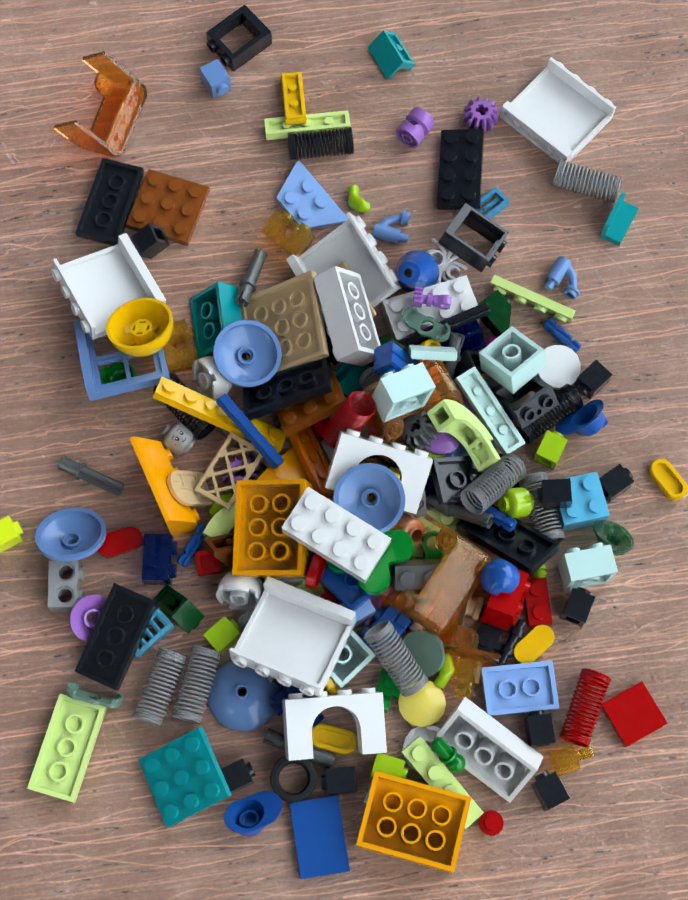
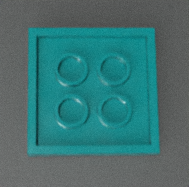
(184, 777)

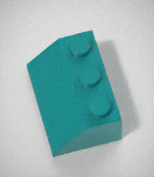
(211, 313)

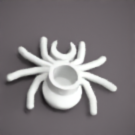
(445, 262)

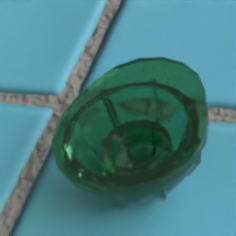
(614, 534)

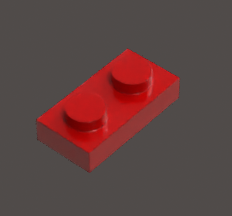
(538, 603)

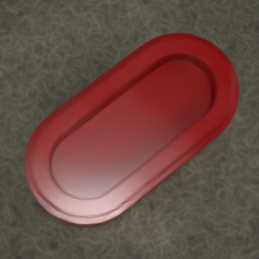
(121, 542)
(315, 571)

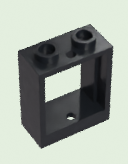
(235, 60)
(482, 226)
(526, 412)

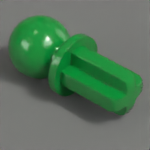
(448, 755)

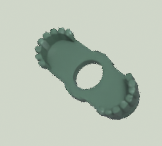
(414, 320)
(75, 693)

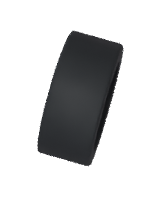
(295, 797)

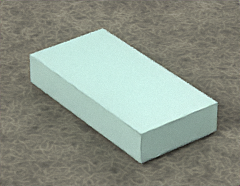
(432, 353)

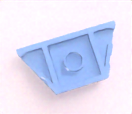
(308, 200)

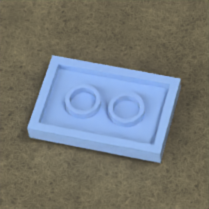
(519, 688)

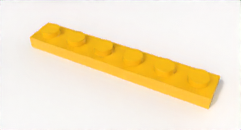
(209, 411)

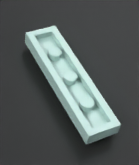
(489, 411)

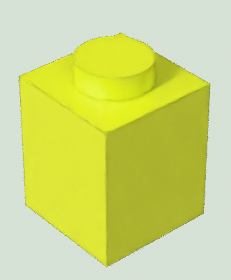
(9, 533)

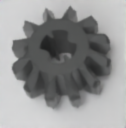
(419, 431)

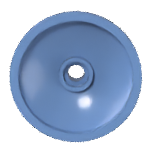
(250, 339)
(353, 490)
(70, 534)
(240, 712)

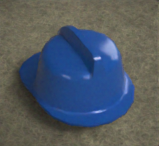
(585, 421)
(253, 813)

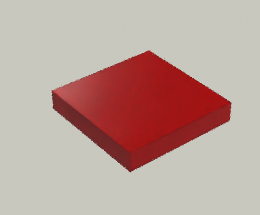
(633, 714)

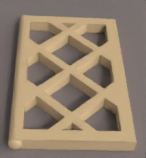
(222, 453)

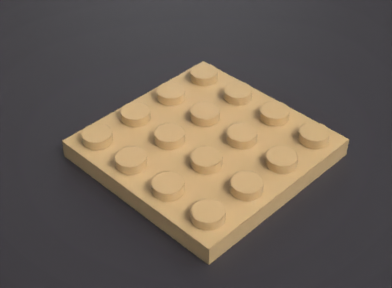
(295, 318)

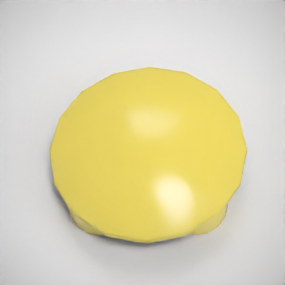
(424, 706)

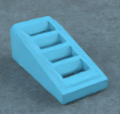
(161, 633)

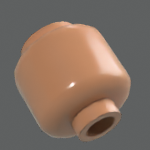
(412, 526)

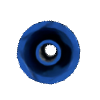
(424, 270)

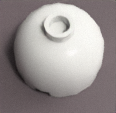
(209, 378)
(240, 592)

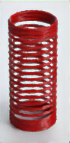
(346, 421)
(595, 679)

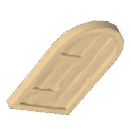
(182, 488)

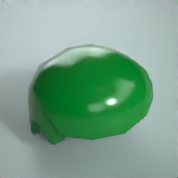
(115, 373)

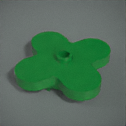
(398, 552)

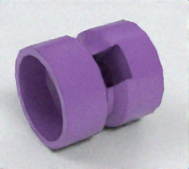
(415, 127)

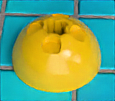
(140, 327)

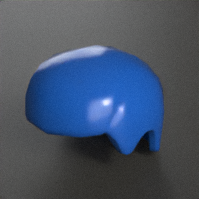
(499, 577)

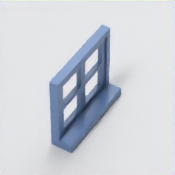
(91, 373)

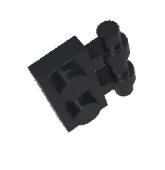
(490, 635)

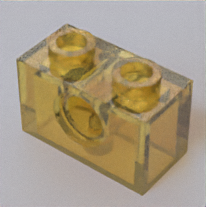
(277, 227)
(182, 358)

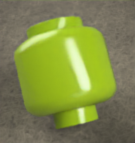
(516, 502)

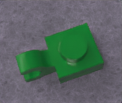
(388, 687)

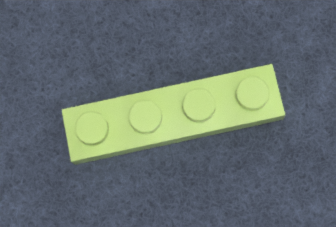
(277, 128)
(539, 302)
(437, 774)

